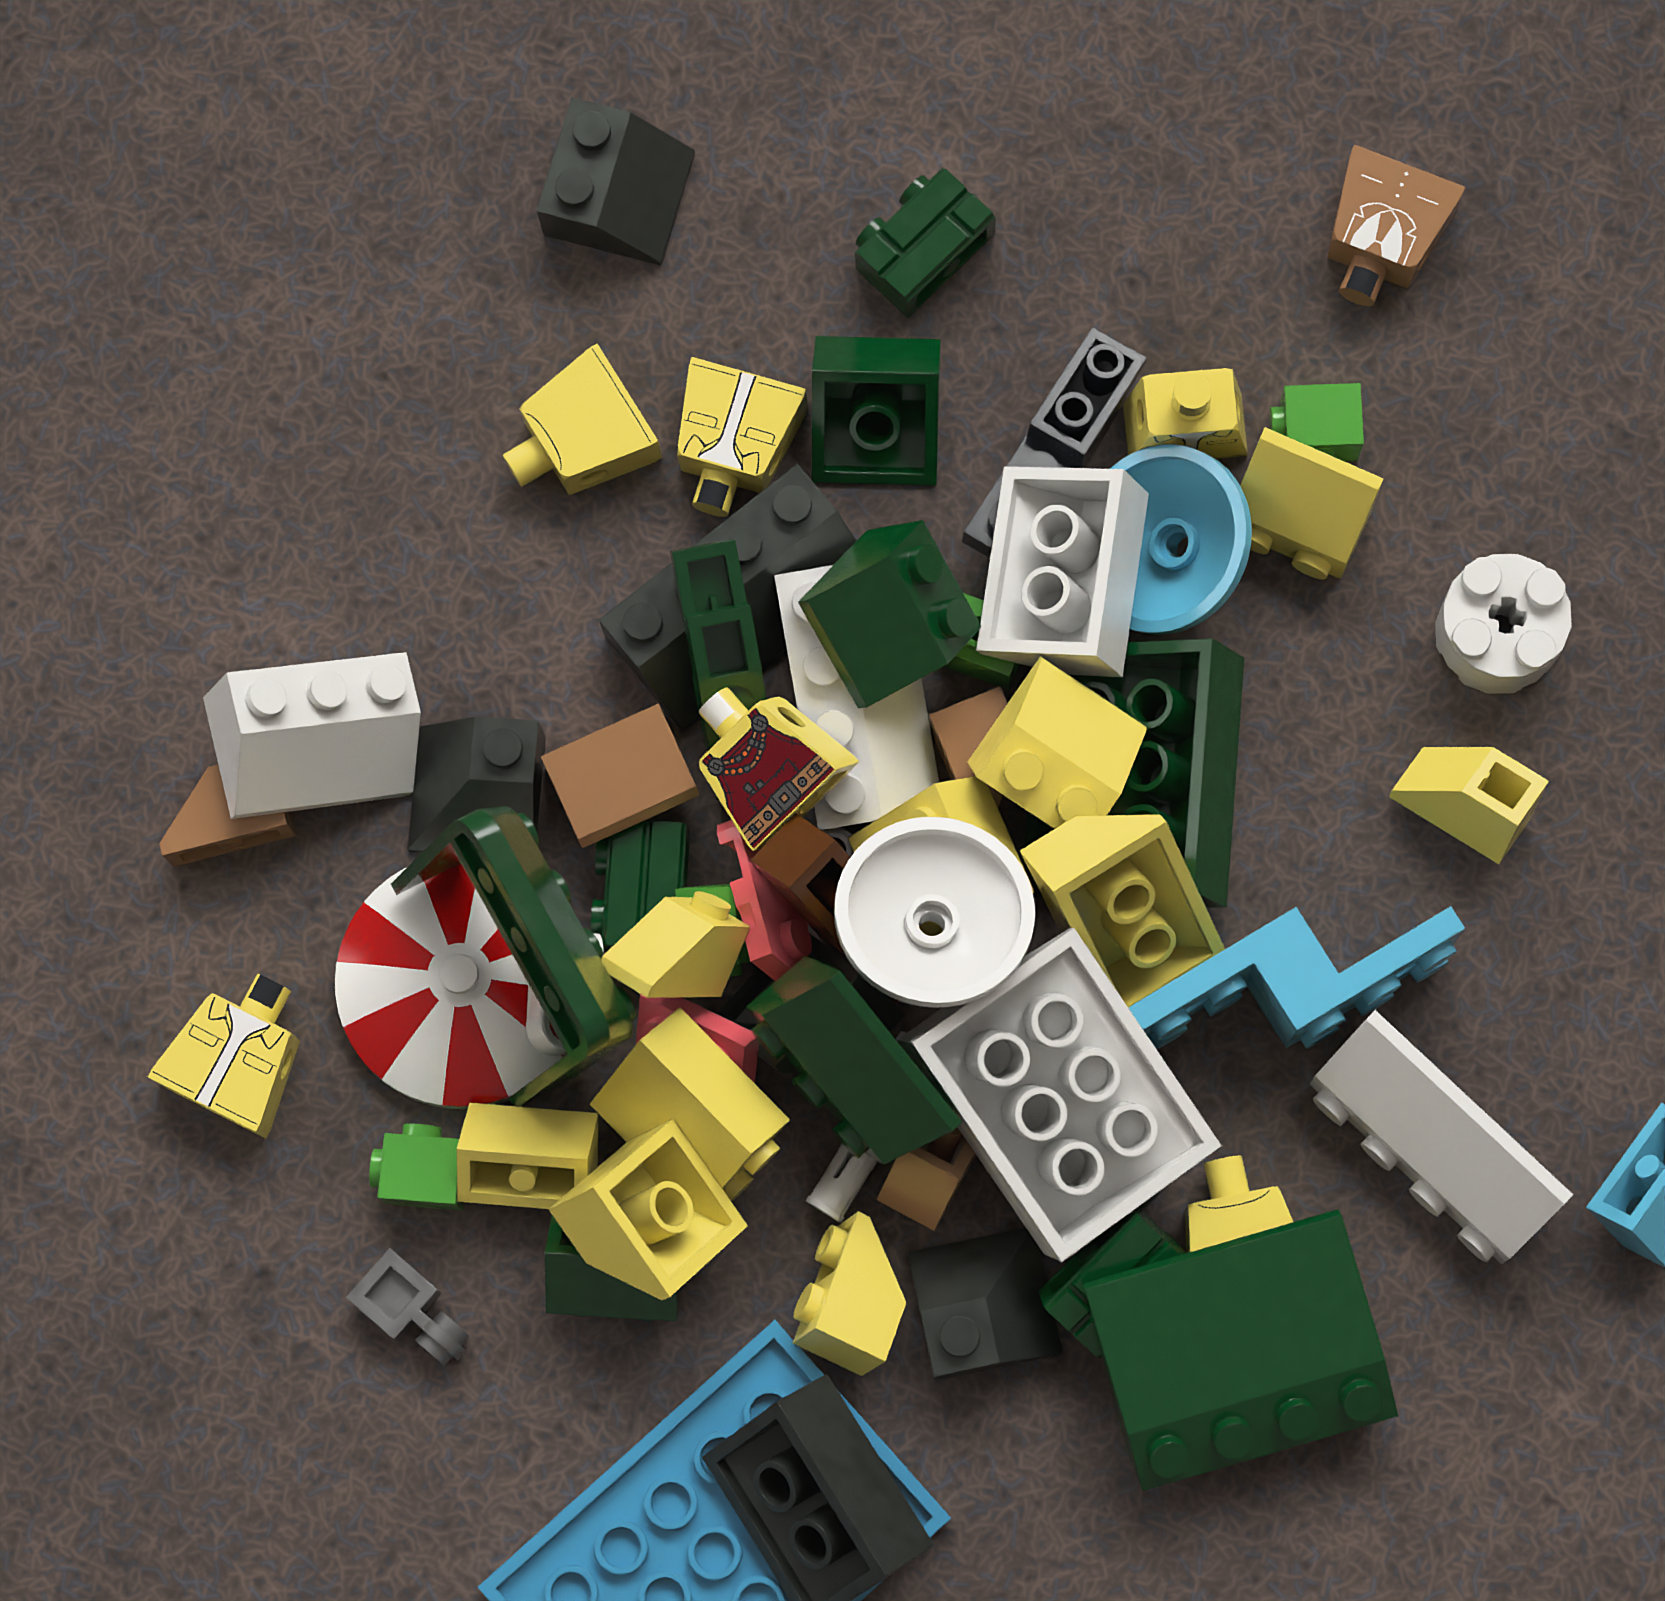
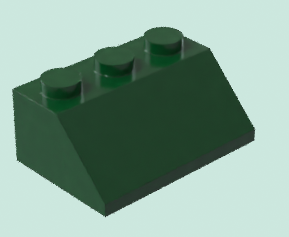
(849, 1063)

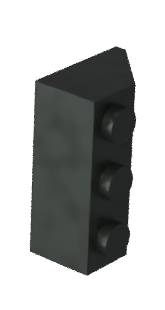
(817, 1497)

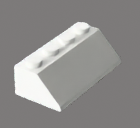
(886, 738)
(1438, 1140)

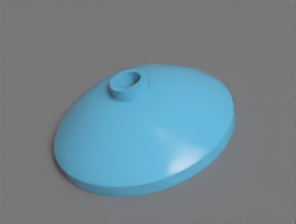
(1195, 500)

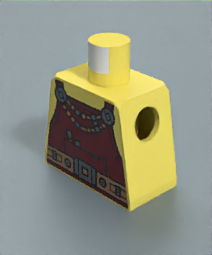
(768, 763)

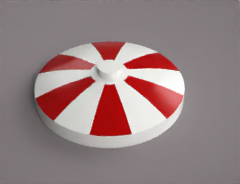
(436, 995)

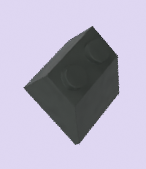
(614, 183)

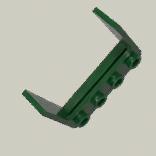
(541, 932)

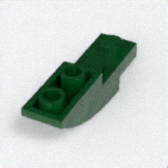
(717, 626)

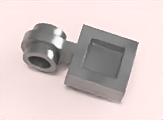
(398, 1298)

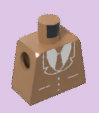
(1388, 222)

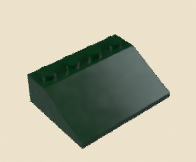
(1188, 757)
(1240, 1350)

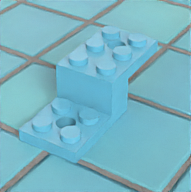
(1296, 979)

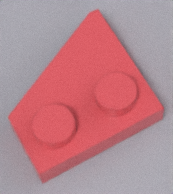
(777, 931)

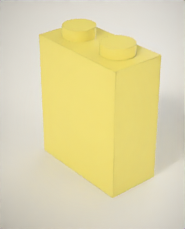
(690, 1079)

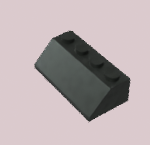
(775, 533)

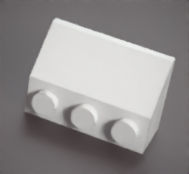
(1064, 568)
(315, 734)

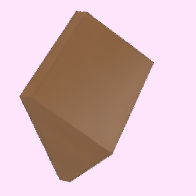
(620, 775)

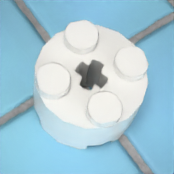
(1532, 602)

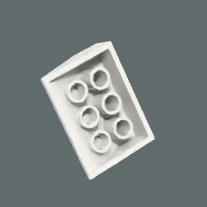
(1062, 1096)

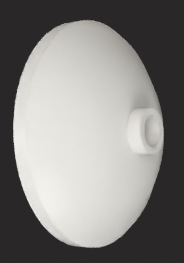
(940, 875)

